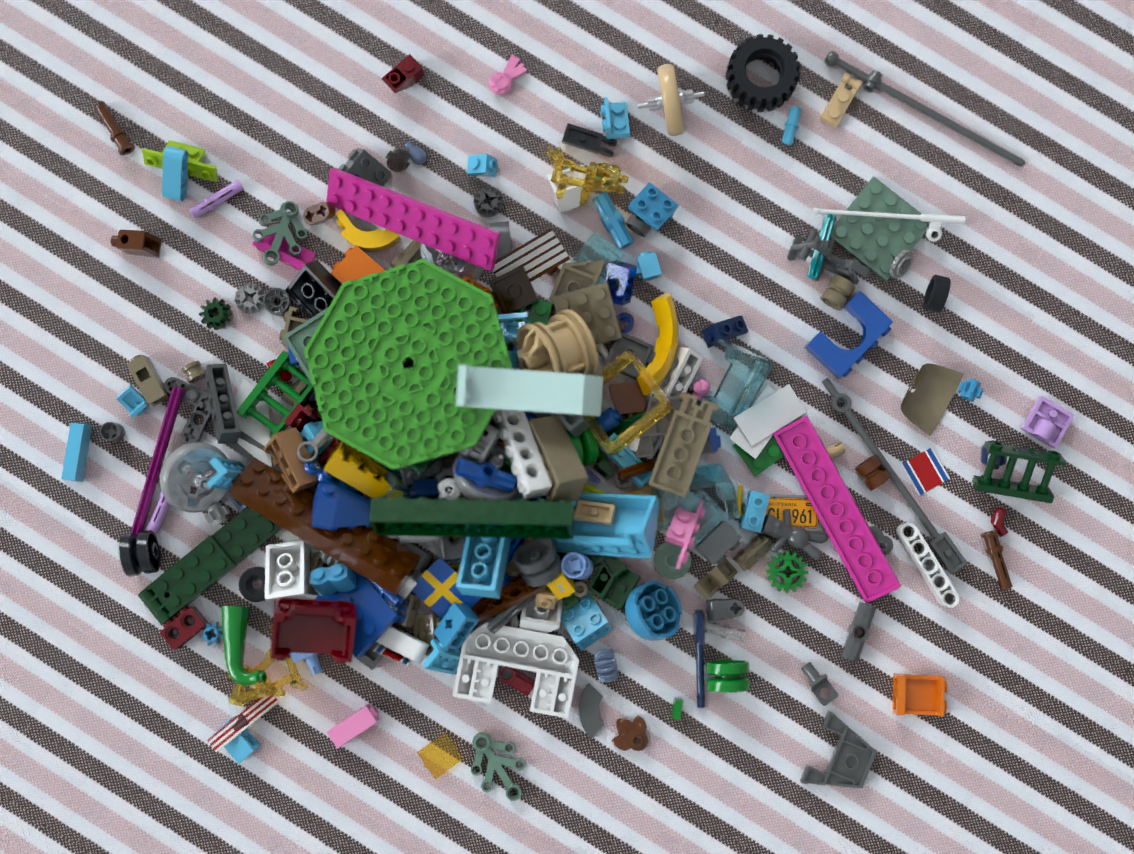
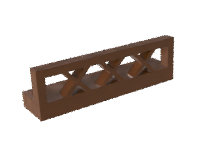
(510, 595)

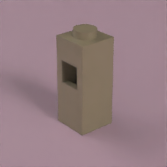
(148, 379)

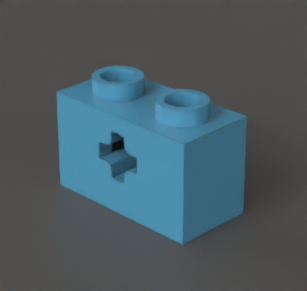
(456, 626)

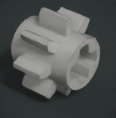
(217, 514)

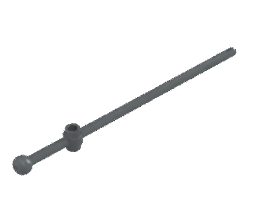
(873, 81)

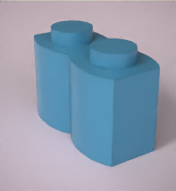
(333, 579)

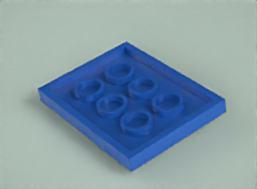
(373, 613)

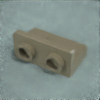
(424, 627)

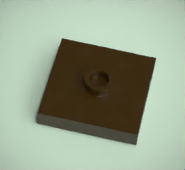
(513, 290)

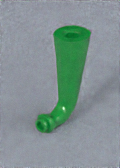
(234, 635)

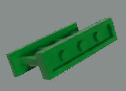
(260, 393)

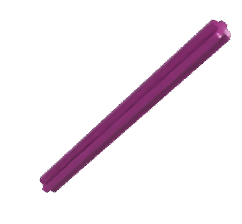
(157, 460)

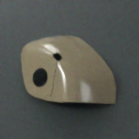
(932, 395)

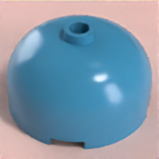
(653, 611)

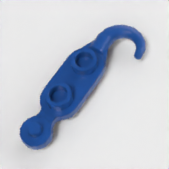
(325, 477)

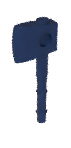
(699, 635)

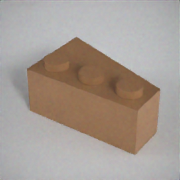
(283, 449)

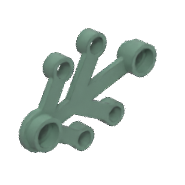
(281, 230)
(496, 762)

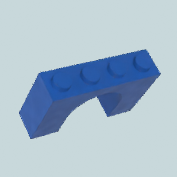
(873, 324)

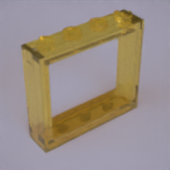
(644, 423)

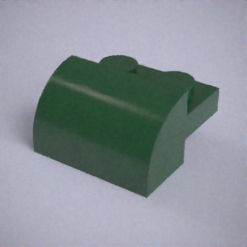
(613, 590)

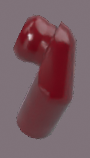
(997, 520)

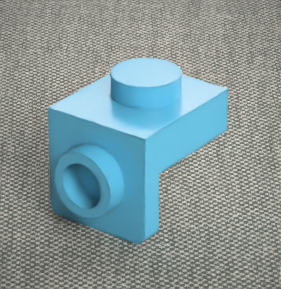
(482, 165)
(132, 401)

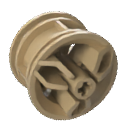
(559, 346)

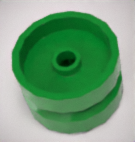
(585, 446)
(727, 678)

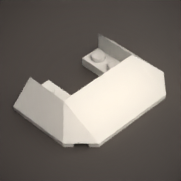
(519, 649)

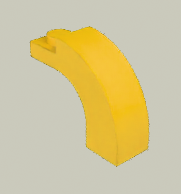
(367, 241)

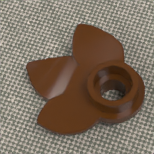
(628, 732)

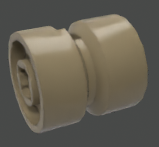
(836, 295)

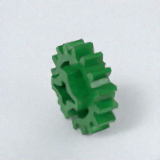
(786, 581)

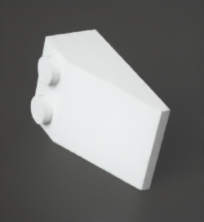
(286, 569)

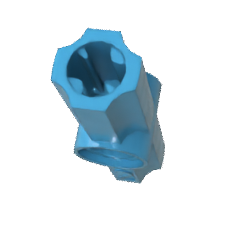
(612, 220)

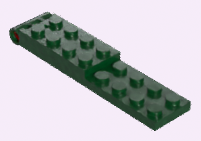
(207, 564)

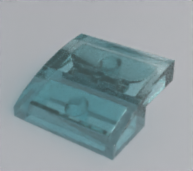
(598, 249)

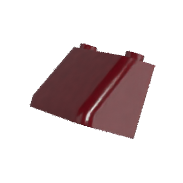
(313, 628)

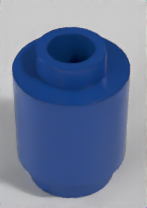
(609, 419)

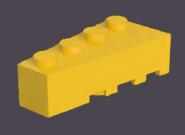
(357, 470)

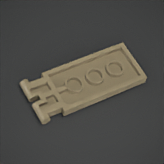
(683, 445)

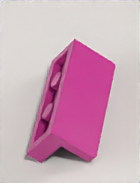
(296, 262)

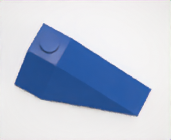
(339, 508)

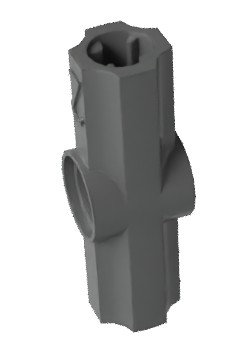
(853, 644)

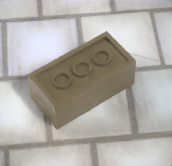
(559, 459)

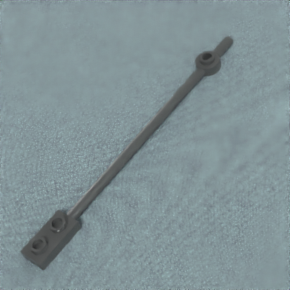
(941, 543)

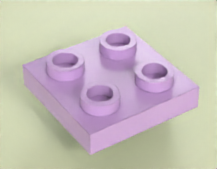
(1047, 422)

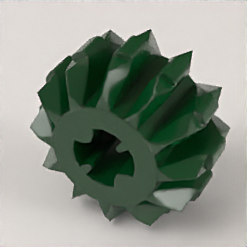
(215, 321)

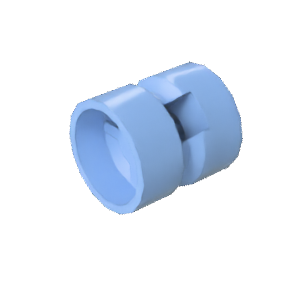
(577, 566)

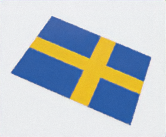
(438, 589)

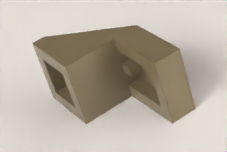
(715, 579)

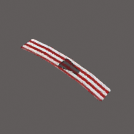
(241, 722)

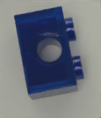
(626, 275)

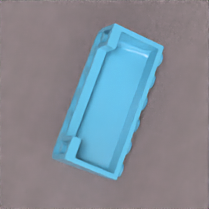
(630, 534)

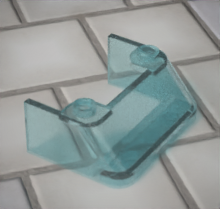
(739, 385)
(705, 476)

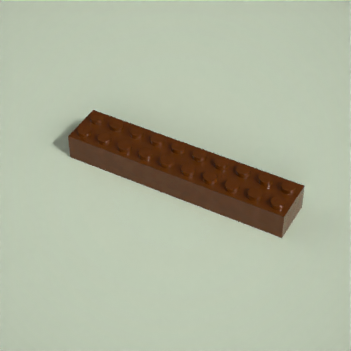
(359, 548)

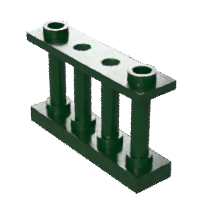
(1014, 489)

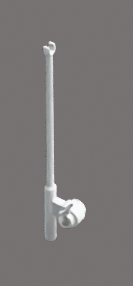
(934, 220)

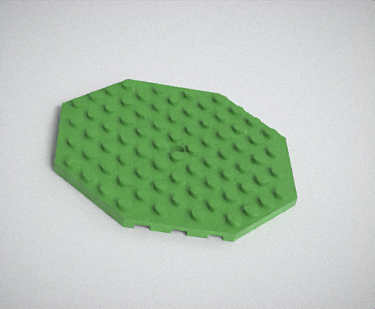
(361, 356)

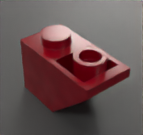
(404, 74)

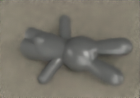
(796, 536)

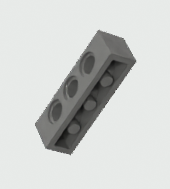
(222, 403)

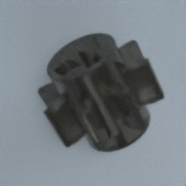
(397, 160)

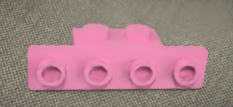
(682, 528)

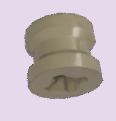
(193, 371)

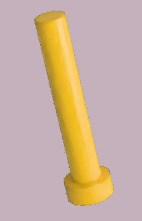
(739, 498)

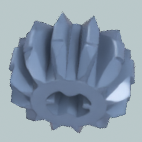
(606, 665)

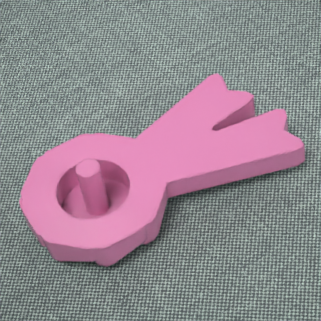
(500, 82)

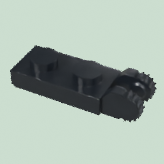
(587, 140)

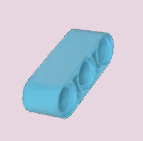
(175, 173)

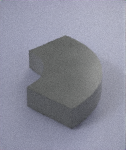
(589, 712)

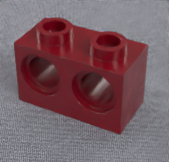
(186, 631)

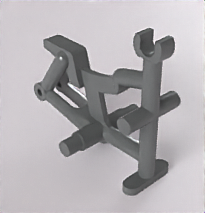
(830, 261)

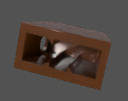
(137, 243)
(627, 398)

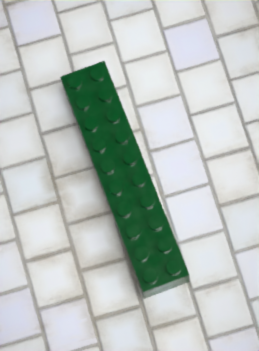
(472, 518)

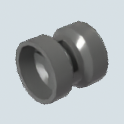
(108, 430)

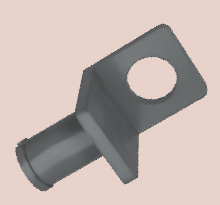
(818, 682)

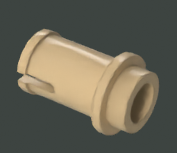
(836, 449)

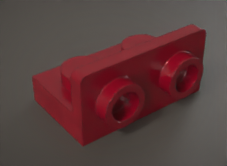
(301, 416)

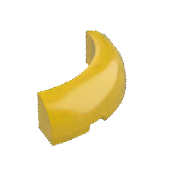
(666, 343)

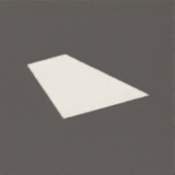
(253, 427)

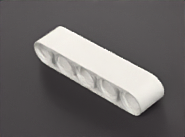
(935, 570)
(404, 644)

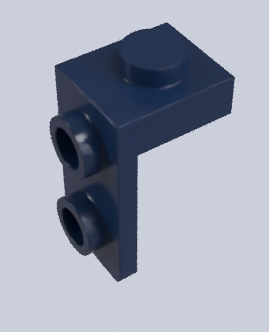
(724, 330)

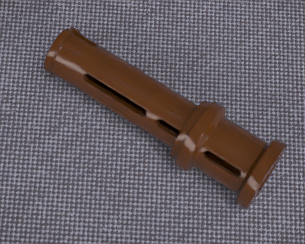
(117, 135)
(995, 550)

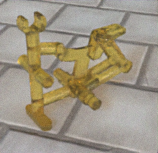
(594, 177)
(266, 688)

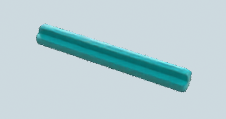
(825, 234)

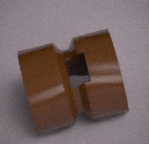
(872, 472)

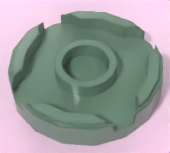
(666, 560)

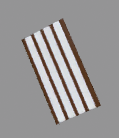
(536, 256)

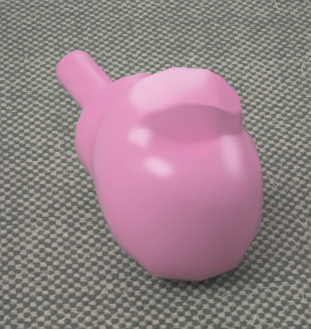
(701, 388)

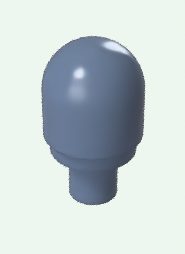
(415, 153)

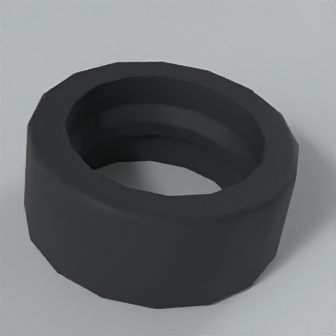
(936, 293)

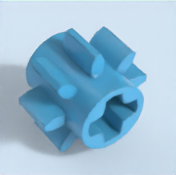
(970, 390)
(208, 636)

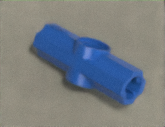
(485, 475)

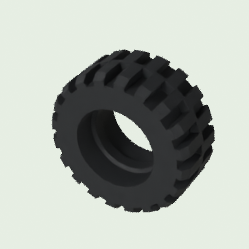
(763, 49)

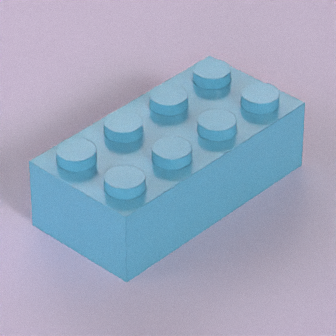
(483, 566)

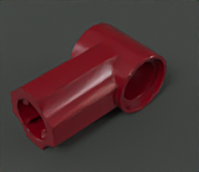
(518, 680)

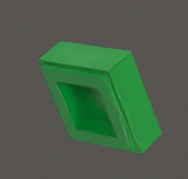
(677, 708)

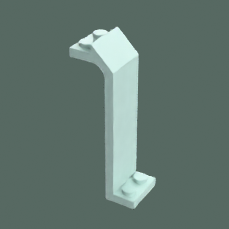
(529, 390)

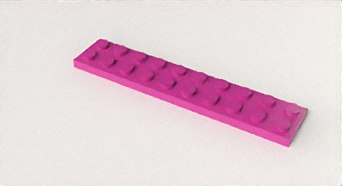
(413, 219)
(837, 509)

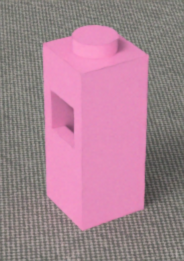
(353, 725)

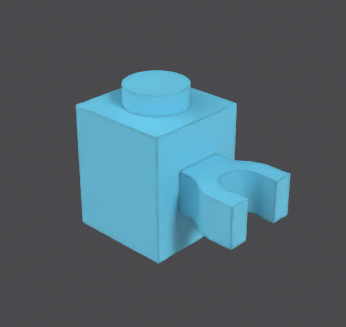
(648, 266)

